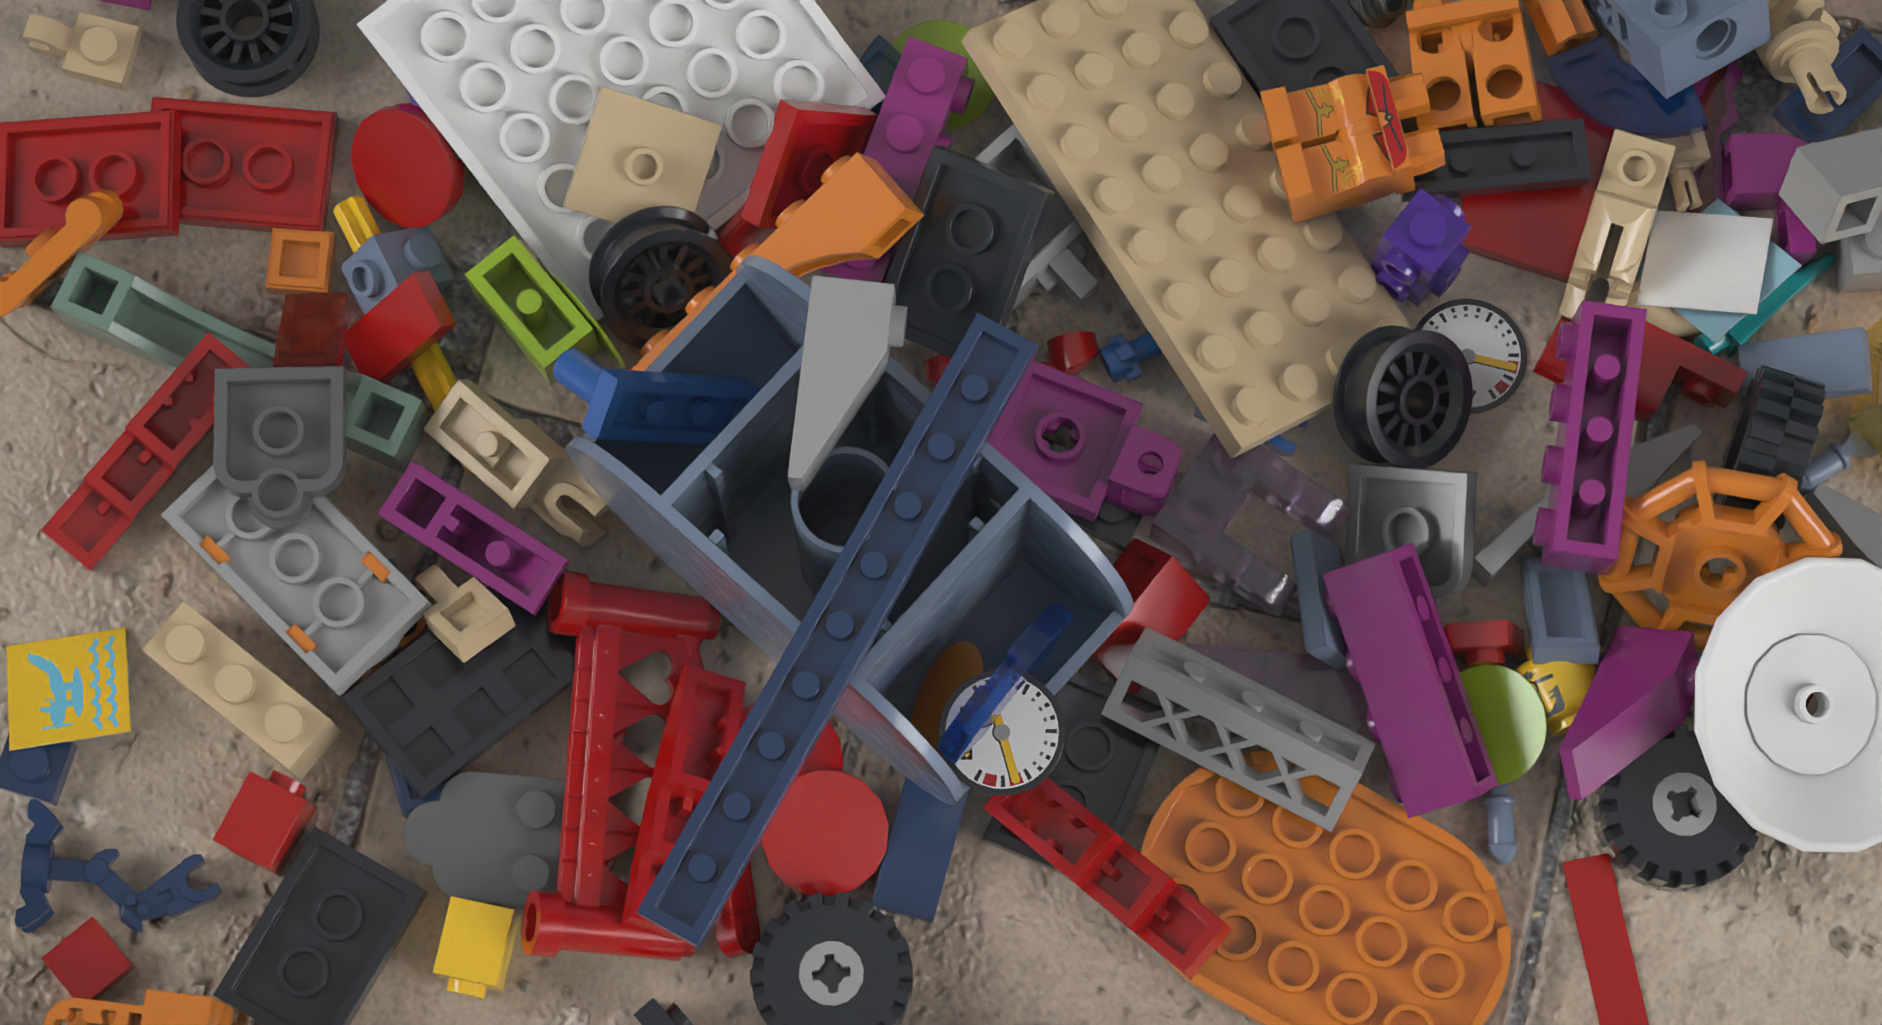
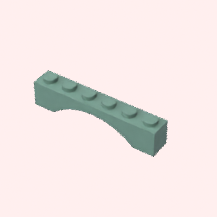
(164, 331)

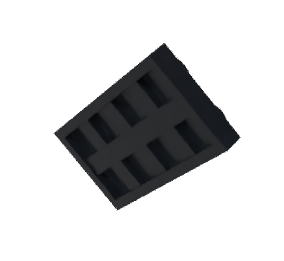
(444, 714)

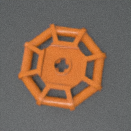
(1707, 533)

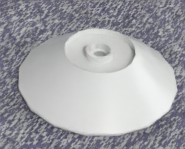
(1777, 643)

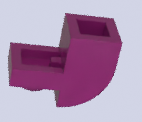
(1752, 181)

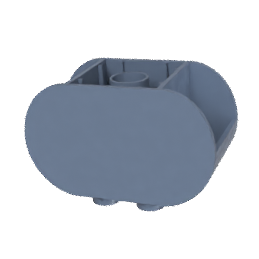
(764, 550)

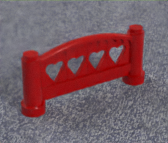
(611, 631)

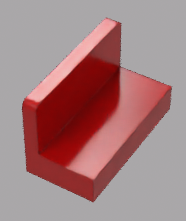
(1162, 599)

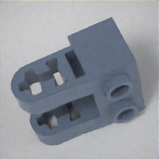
(1683, 39)

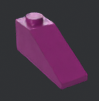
(474, 537)
(1630, 705)

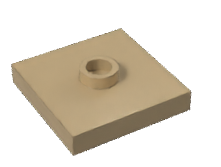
(640, 158)

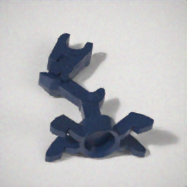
(39, 867)

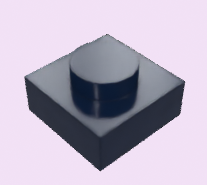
(36, 770)

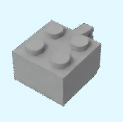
(1060, 243)

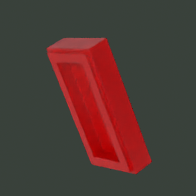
(399, 328)

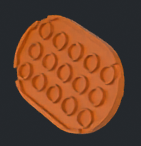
(1338, 924)

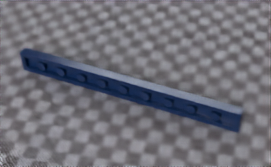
(837, 631)

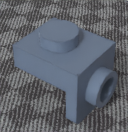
(391, 258)

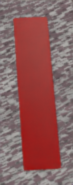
(1605, 941)

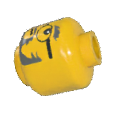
(1560, 688)

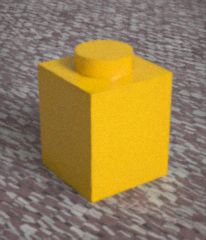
(476, 947)

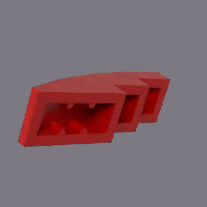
(142, 458)
(693, 745)
(1112, 873)

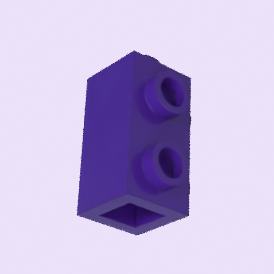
(1422, 249)

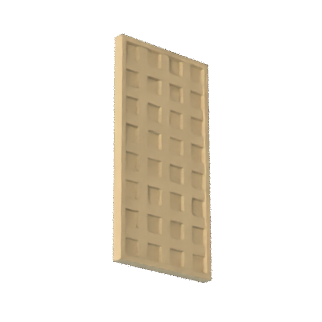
(1186, 203)

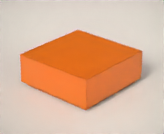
(301, 261)

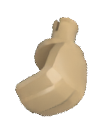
(1803, 50)

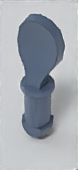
(1835, 459)
(1500, 825)

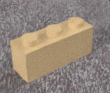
(242, 690)

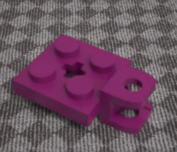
(1109, 451)

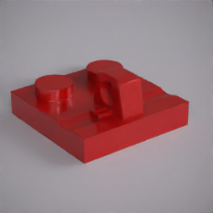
(799, 151)

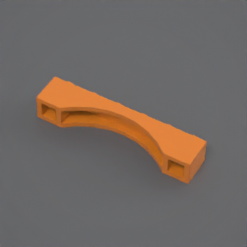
(847, 219)

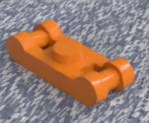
(55, 251)

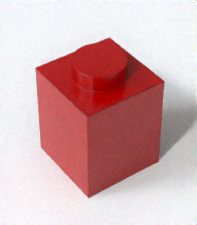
(266, 821)

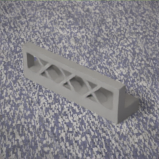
(1252, 713)

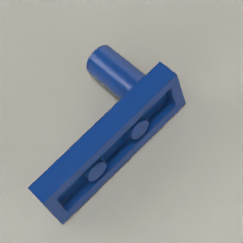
(650, 403)

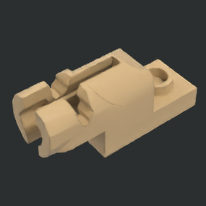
(1619, 219)
(517, 461)

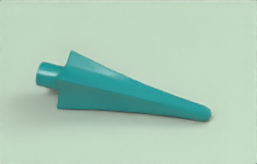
(1751, 323)

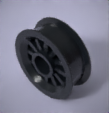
(262, 76)
(640, 252)
(1403, 396)

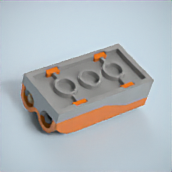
(309, 582)

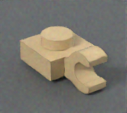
(93, 50)
(462, 616)

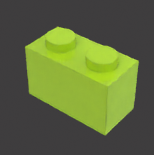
(530, 307)

